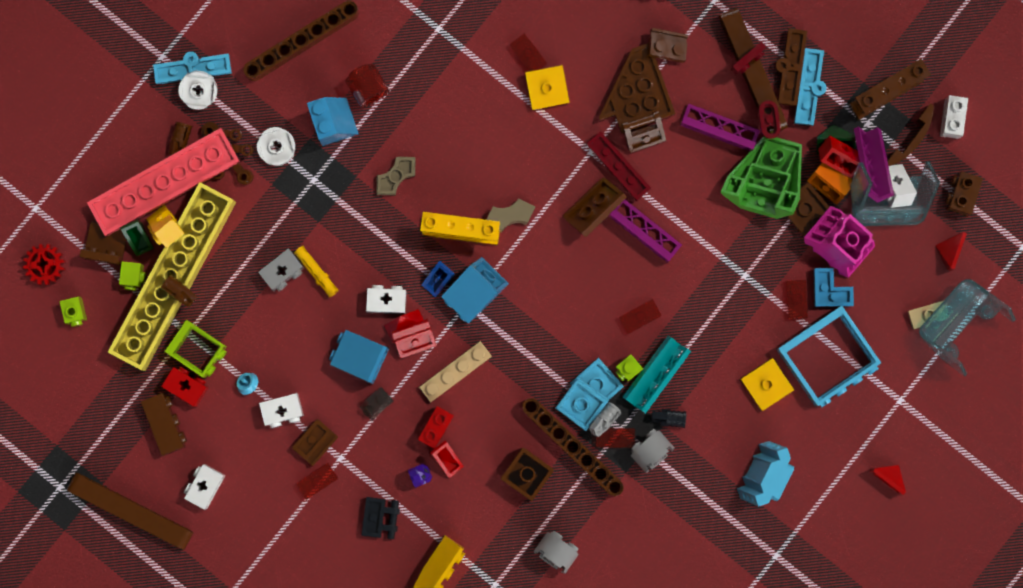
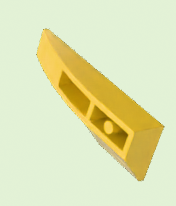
(440, 564)

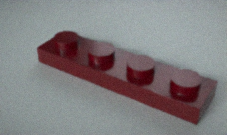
(618, 166)

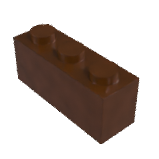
(164, 424)

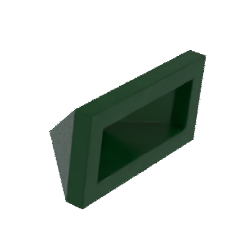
(838, 133)
(137, 237)

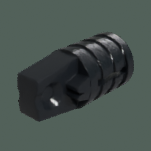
(670, 418)

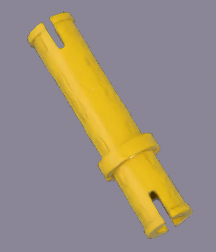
(318, 274)

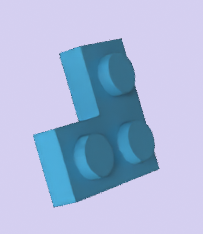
(826, 294)

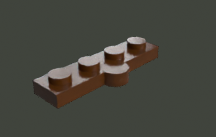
(791, 67)

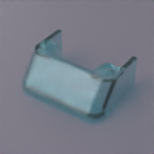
(880, 214)
(955, 314)

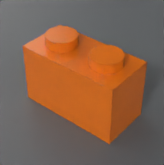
(830, 182)

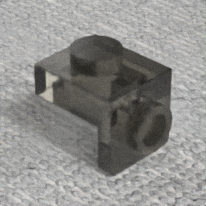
(376, 403)

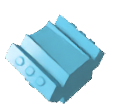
(767, 475)

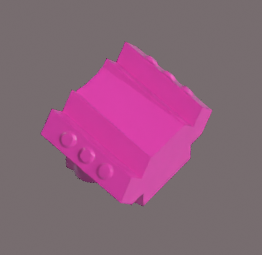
(840, 240)

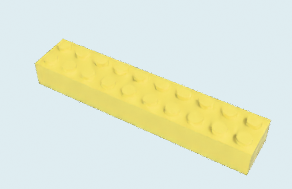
(183, 259)

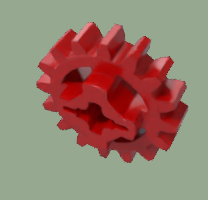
(36, 265)

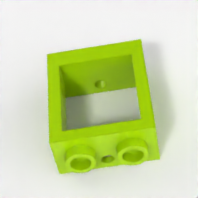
(179, 339)

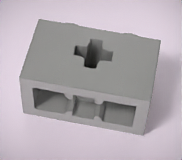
(271, 271)

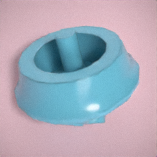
(247, 383)

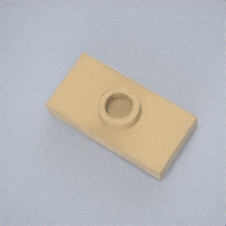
(920, 315)

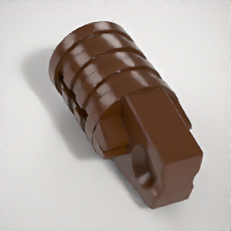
(179, 137)
(178, 291)

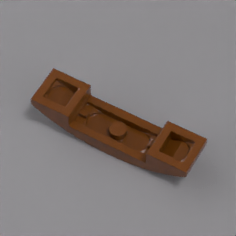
(925, 121)

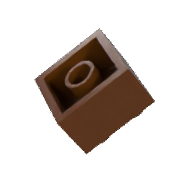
(527, 474)

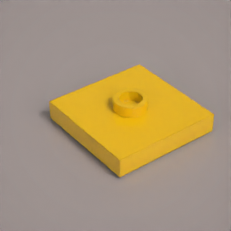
(547, 87)
(767, 384)

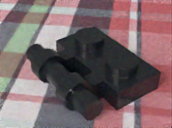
(374, 518)

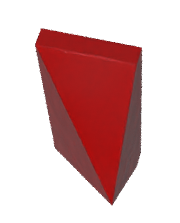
(950, 250)
(403, 321)
(446, 459)
(891, 476)

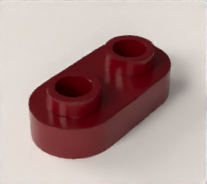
(769, 120)

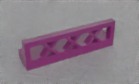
(719, 134)
(873, 156)
(643, 236)

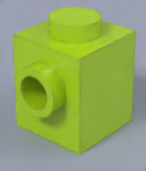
(132, 275)
(73, 311)
(628, 368)

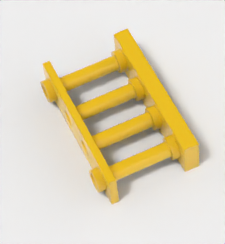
(460, 228)

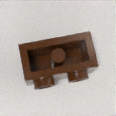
(964, 193)

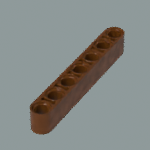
(291, 41)
(755, 76)
(576, 456)
(130, 511)

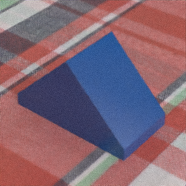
(438, 279)

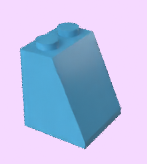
(332, 119)
(474, 290)
(358, 356)

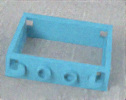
(854, 378)

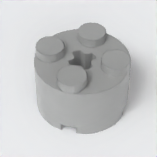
(652, 450)
(557, 552)

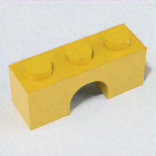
(164, 227)

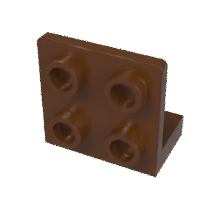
(103, 248)

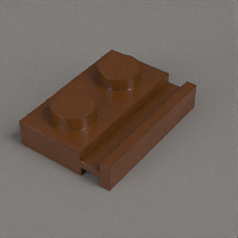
(667, 45)
(315, 442)

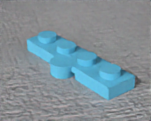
(176, 70)
(810, 87)

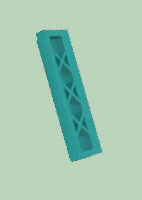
(655, 373)

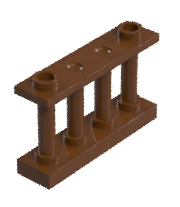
(889, 89)

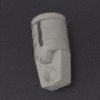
(605, 419)

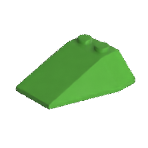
(767, 179)

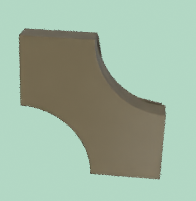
(402, 169)
(517, 213)

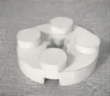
(190, 97)
(285, 152)

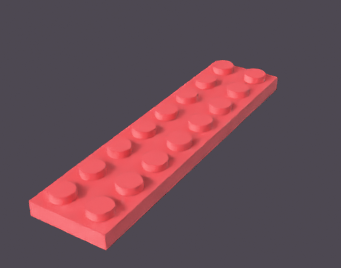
(163, 182)

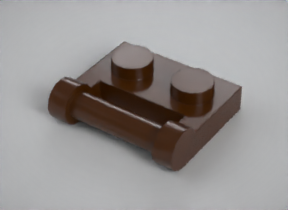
(646, 136)

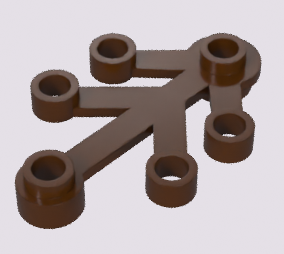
(237, 148)

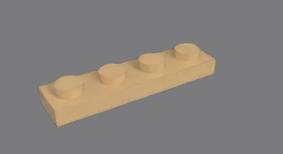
(455, 371)

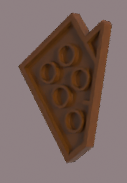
(638, 90)

